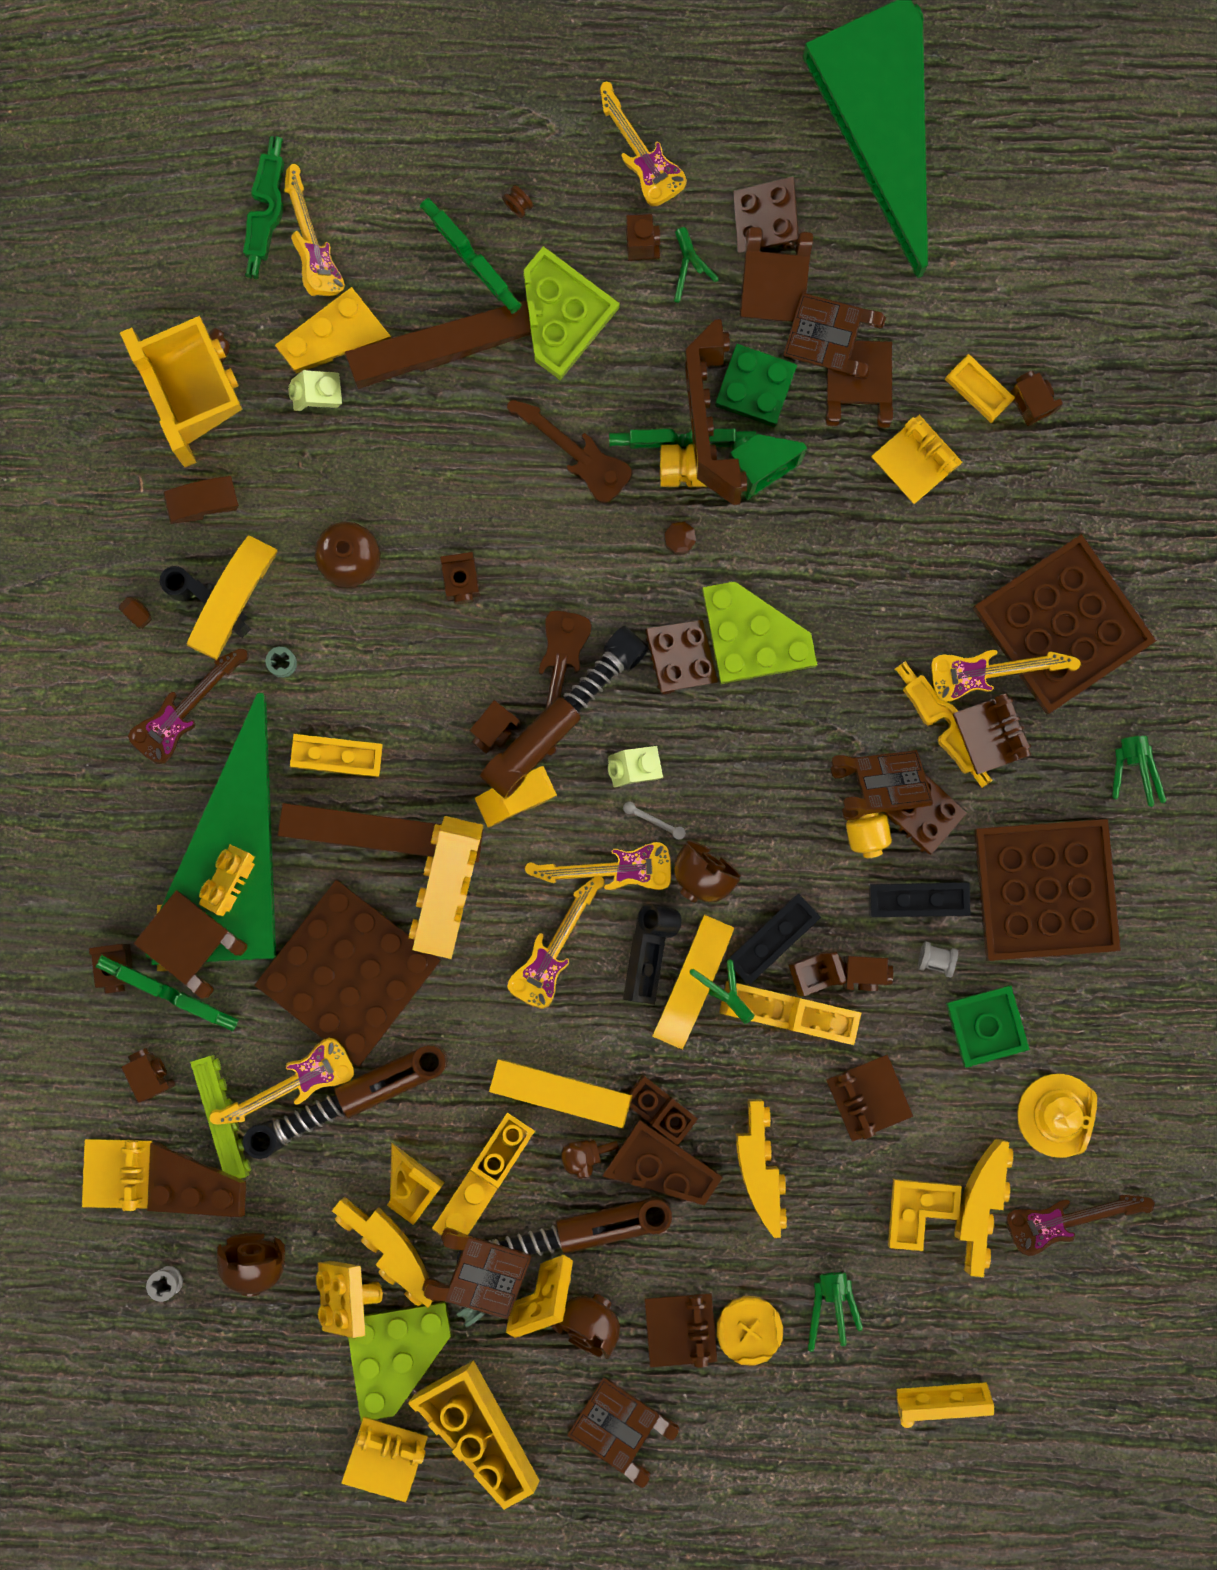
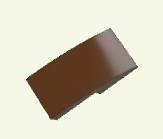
(200, 498)
(661, 1110)

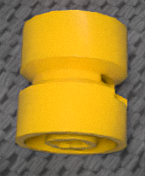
(678, 466)

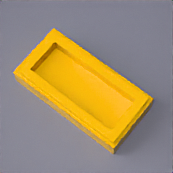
(979, 388)

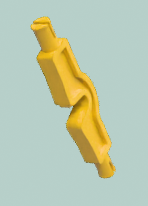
(932, 710)

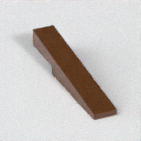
(437, 345)
(358, 830)

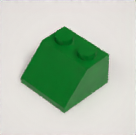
(766, 460)

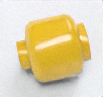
(869, 834)

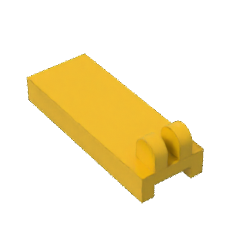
(336, 755)
(943, 1402)

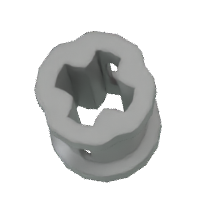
(937, 959)
(155, 1288)

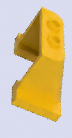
(185, 382)

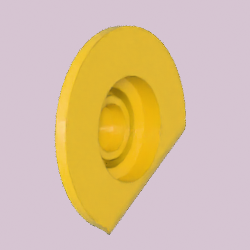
(1057, 1115)

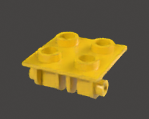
(916, 459)
(230, 866)
(116, 1174)
(385, 1459)

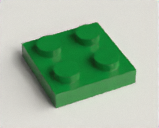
(755, 385)
(987, 1026)

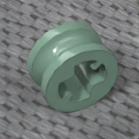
(281, 672)
(469, 1315)

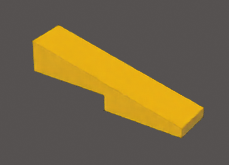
(797, 1014)
(560, 1093)

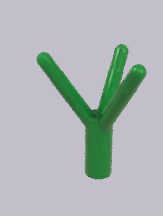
(689, 255)
(730, 998)

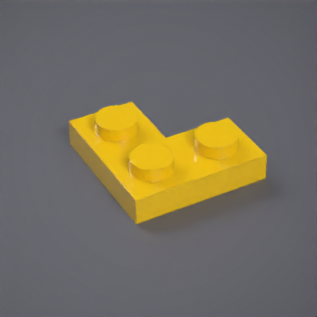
(913, 1203)
(547, 1303)

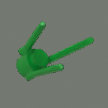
(1138, 752)
(834, 1288)

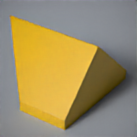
(410, 1185)

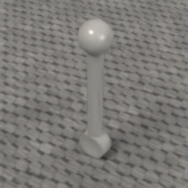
(678, 832)

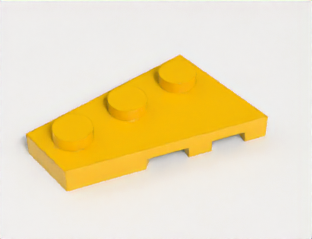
(331, 332)

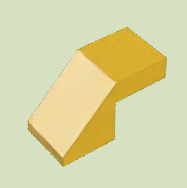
(532, 792)

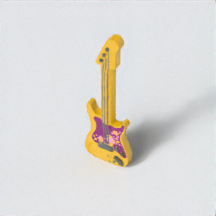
(657, 175)
(318, 269)
(957, 675)
(644, 866)
(537, 979)
(321, 1068)

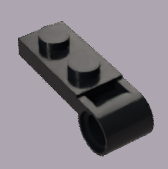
(195, 588)
(643, 973)

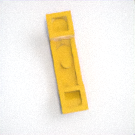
(230, 596)
(688, 992)

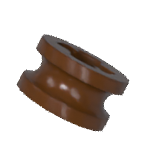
(517, 201)

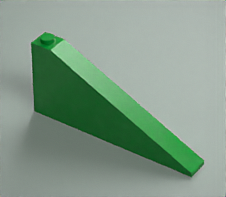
(877, 96)
(240, 817)

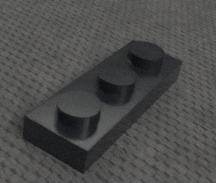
(919, 900)
(774, 939)

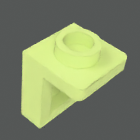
(315, 390)
(634, 766)

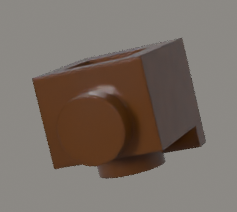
(642, 237)
(1034, 397)
(455, 564)
(493, 727)
(119, 953)
(867, 972)
(146, 1075)

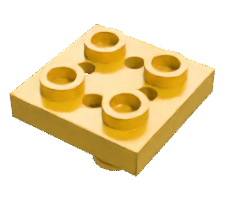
(344, 1297)

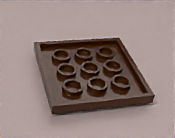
(1068, 609)
(1047, 890)
(347, 972)

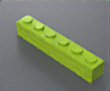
(225, 1136)

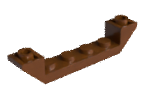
(719, 475)

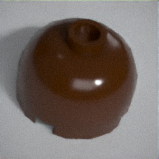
(347, 554)
(703, 874)
(250, 1263)
(590, 1325)

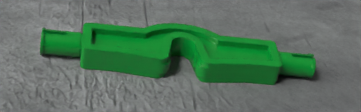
(262, 223)
(474, 262)
(656, 437)
(166, 992)

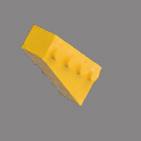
(446, 887)
(475, 1428)

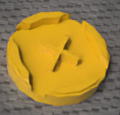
(749, 1330)

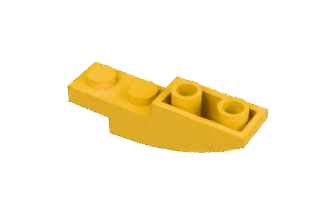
(485, 1176)
(761, 1181)
(983, 1191)
(399, 1259)

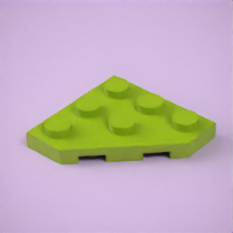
(563, 311)
(752, 636)
(396, 1355)

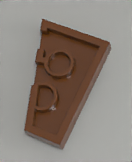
(662, 1166)
(190, 1187)

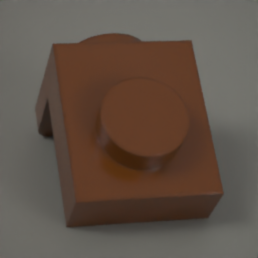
(818, 972)

